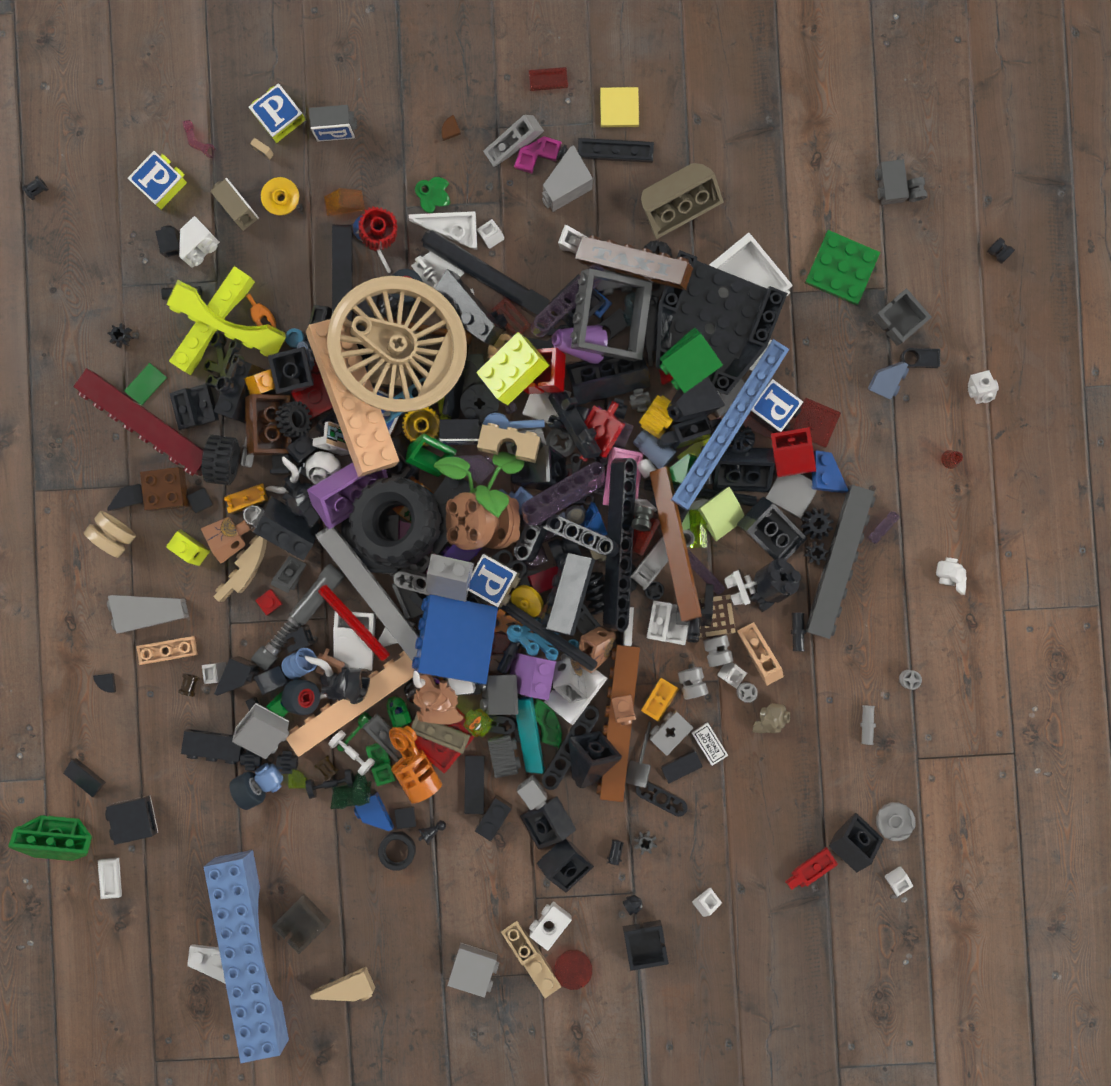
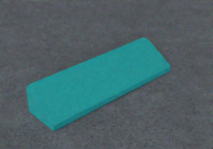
(529, 736)

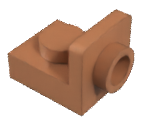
(335, 664)
(623, 709)

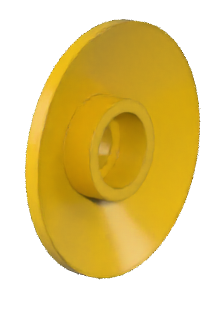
(273, 190)

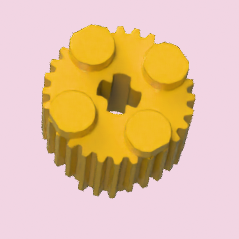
(657, 417)
(412, 420)

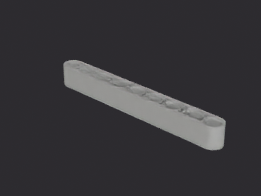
(369, 589)

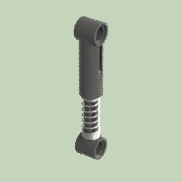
(301, 613)

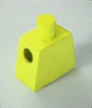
(187, 547)

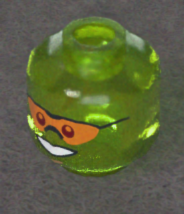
(477, 722)

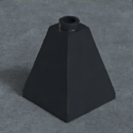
(696, 402)
(543, 474)
(591, 757)

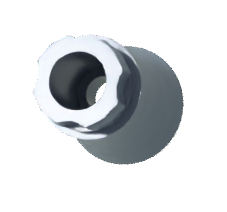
(648, 446)

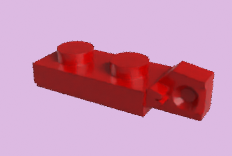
(812, 869)

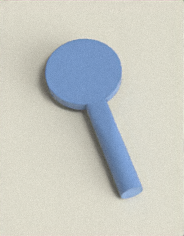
(503, 422)

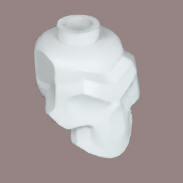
(951, 573)

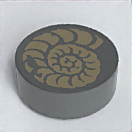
(575, 514)

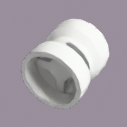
(251, 513)

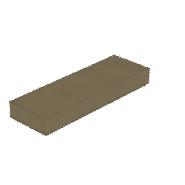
(441, 735)

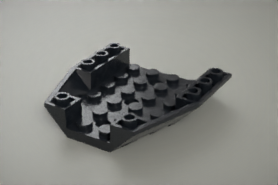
(740, 321)

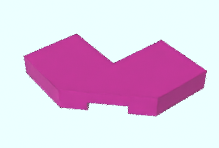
(543, 147)

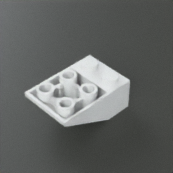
(349, 646)

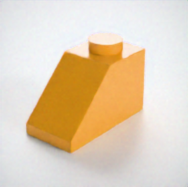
(260, 382)

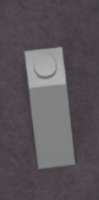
(514, 138)

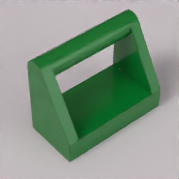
(425, 459)

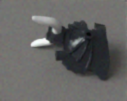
(298, 499)
(343, 685)

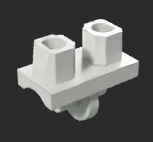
(742, 596)

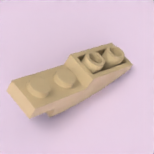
(249, 563)
(531, 958)

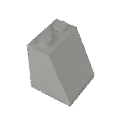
(567, 181)
(449, 577)

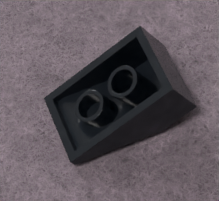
(772, 530)

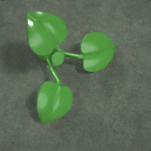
(491, 500)

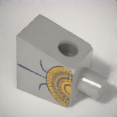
(569, 679)

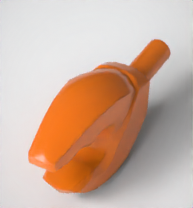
(259, 311)

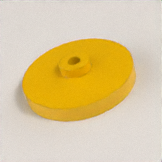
(527, 600)

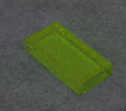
(698, 528)

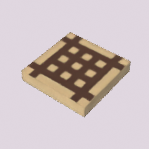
(722, 617)

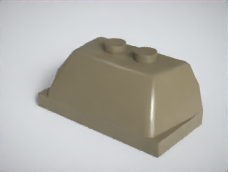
(680, 198)

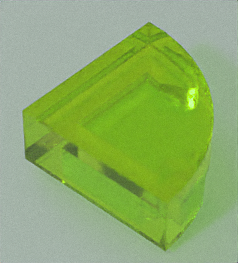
(296, 779)

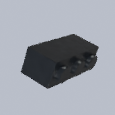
(210, 745)

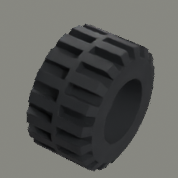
(220, 459)

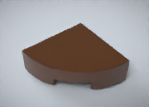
(450, 128)

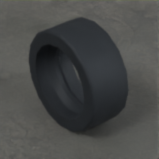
(397, 866)

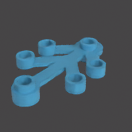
(523, 635)

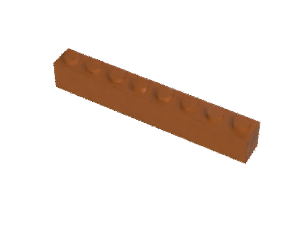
(623, 683)

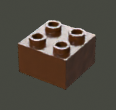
(164, 489)

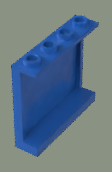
(455, 639)

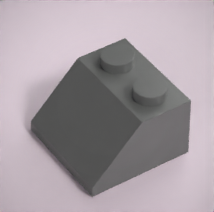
(500, 695)

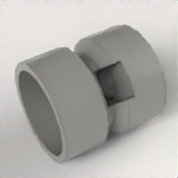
(716, 657)
(692, 683)

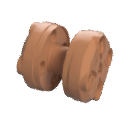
(473, 526)

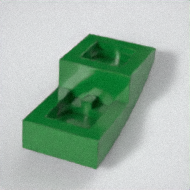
(382, 766)

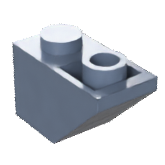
(886, 380)

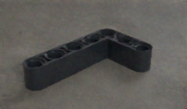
(564, 530)

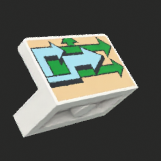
(332, 440)

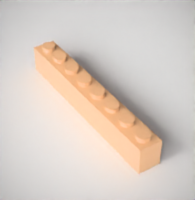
(342, 712)

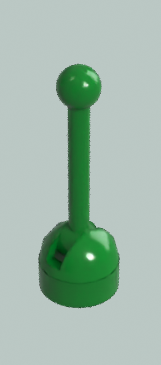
(363, 719)

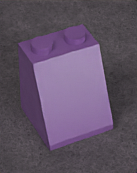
(533, 675)

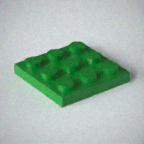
(842, 267)

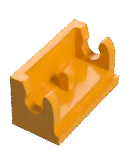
(241, 500)
(660, 699)

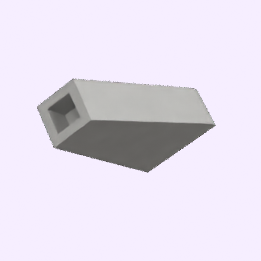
(141, 612)

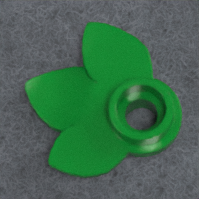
(435, 196)

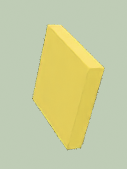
(619, 107)

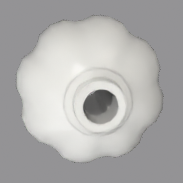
(325, 465)

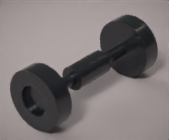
(311, 788)

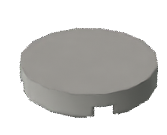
(895, 821)

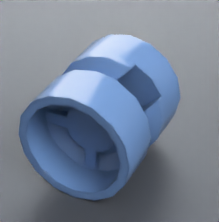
(296, 665)

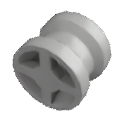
(914, 680)
(749, 694)

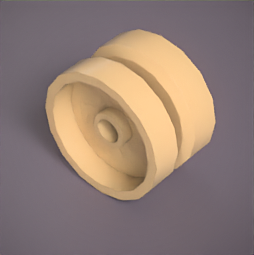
(109, 534)

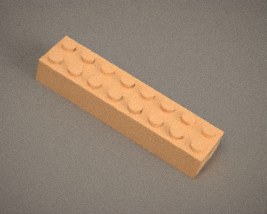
(359, 422)

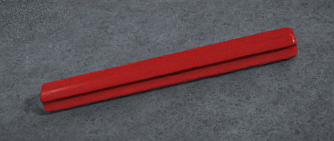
(353, 622)

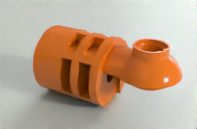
(413, 769)

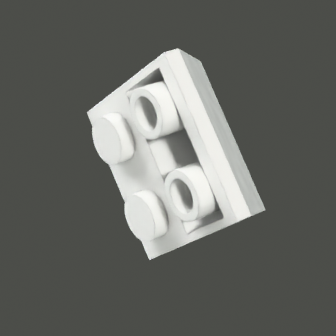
(196, 242)

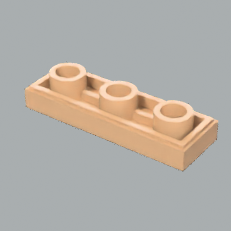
(177, 649)

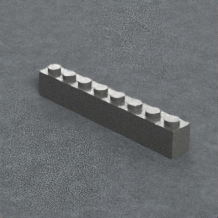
(839, 561)

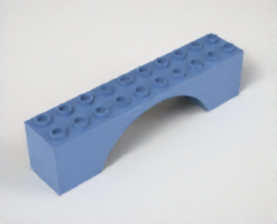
(253, 1004)

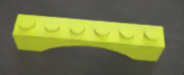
(225, 299)
(187, 300)

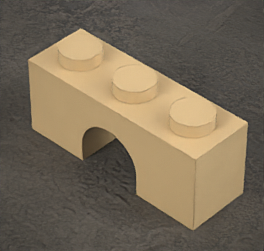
(493, 437)

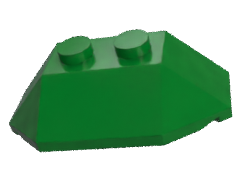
(52, 838)

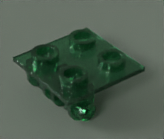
(358, 795)

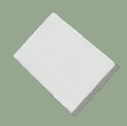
(573, 710)

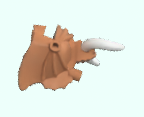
(435, 701)

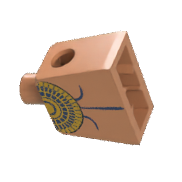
(225, 537)
(597, 645)

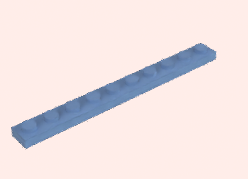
(729, 425)

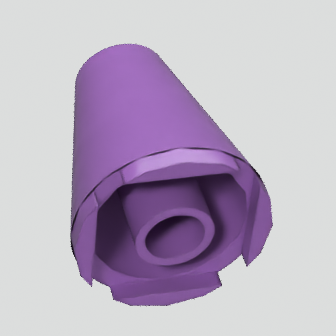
(594, 335)

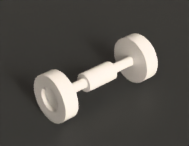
(337, 739)

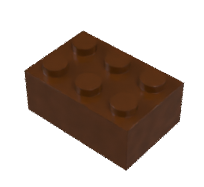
(261, 428)

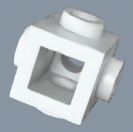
(982, 387)

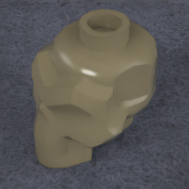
(772, 719)

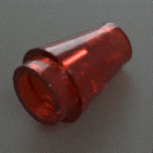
(948, 460)

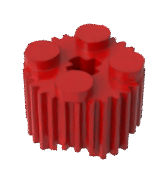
(383, 220)

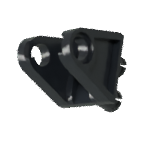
(707, 612)

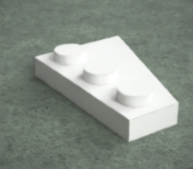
(206, 960)

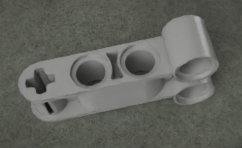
(656, 560)

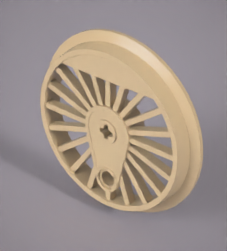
(382, 336)

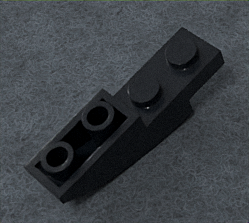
(303, 446)

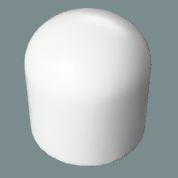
(645, 466)

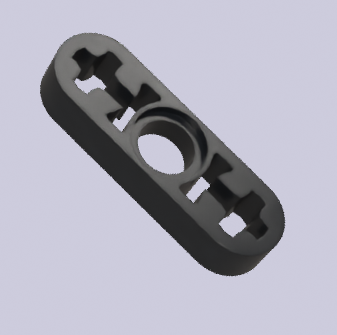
(671, 809)

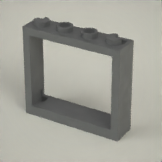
(639, 316)

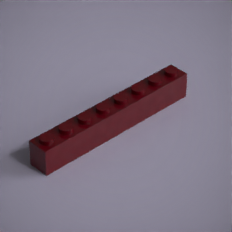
(140, 420)

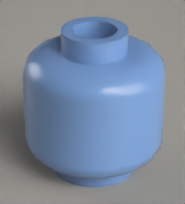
(268, 778)

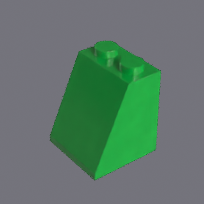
(690, 361)

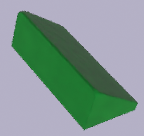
(145, 384)

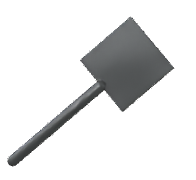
(637, 771)

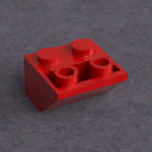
(793, 452)

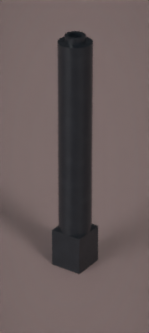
(527, 299)

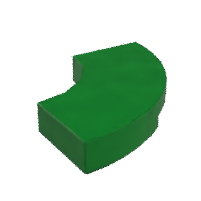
(548, 723)

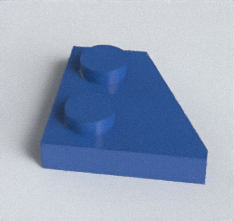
(827, 474)

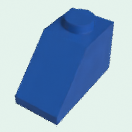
(374, 813)

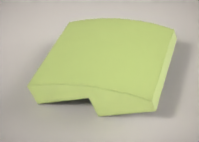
(721, 513)

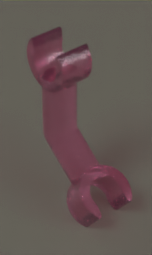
(189, 129)

